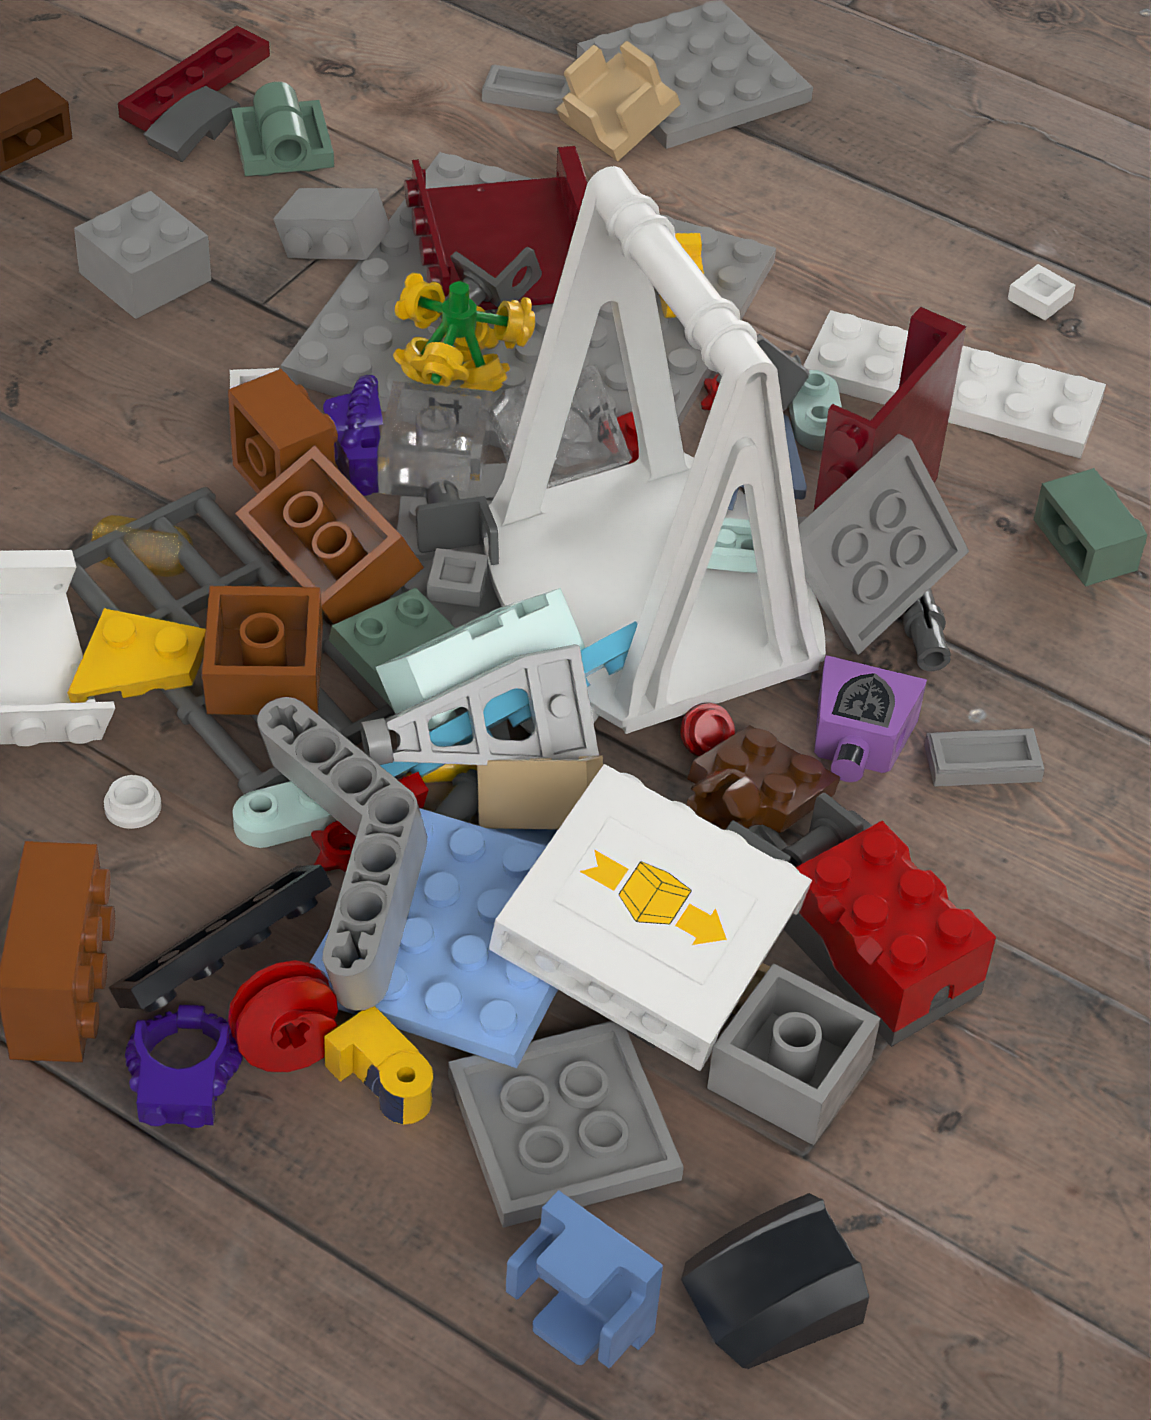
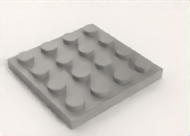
(714, 66)

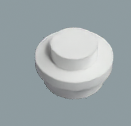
(132, 802)

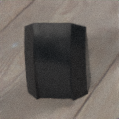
(777, 1283)

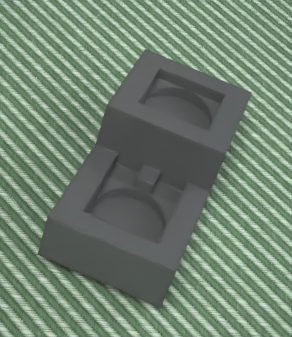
(189, 120)

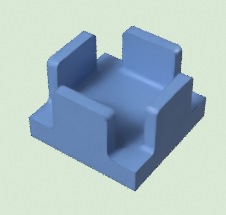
(602, 1282)

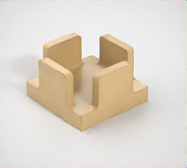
(615, 100)

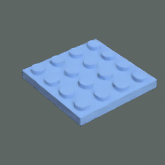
(444, 973)

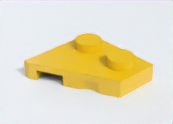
(136, 656)

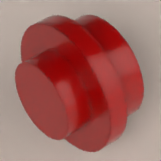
(706, 727)

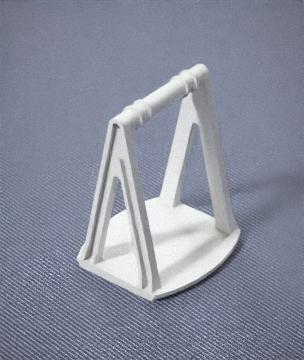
(644, 532)

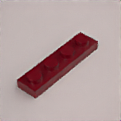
(210, 67)

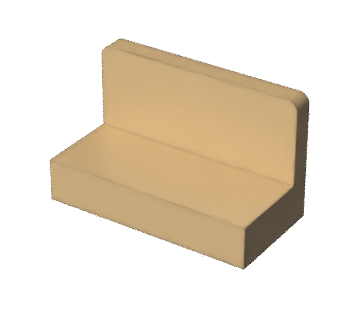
(532, 791)

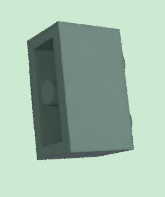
(1090, 527)

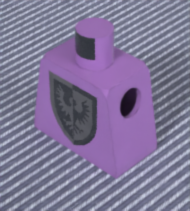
(864, 716)

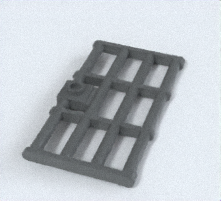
(257, 568)

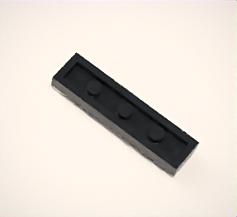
(203, 950)

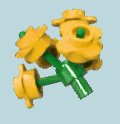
(463, 327)

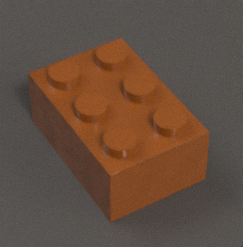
(329, 537)
(55, 952)

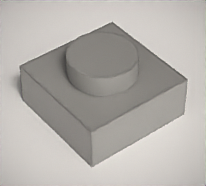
(457, 577)

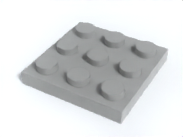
(878, 544)
(565, 1121)

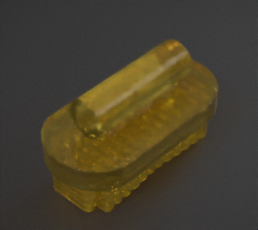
(154, 548)

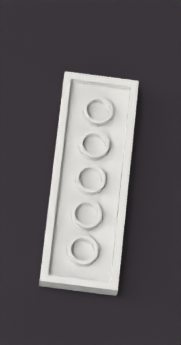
(989, 393)

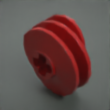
(283, 1016)

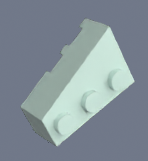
(477, 647)

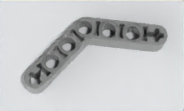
(385, 851)

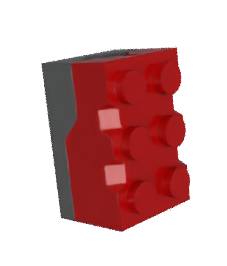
(890, 933)

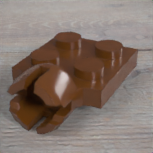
(757, 782)

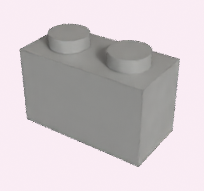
(332, 223)

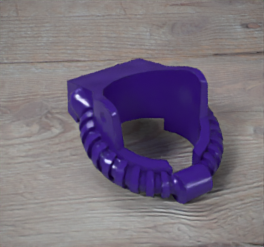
(357, 425)
(184, 1093)

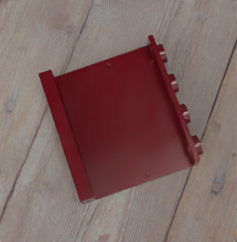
(497, 222)
(915, 410)

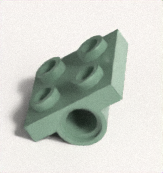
(281, 133)
(386, 633)

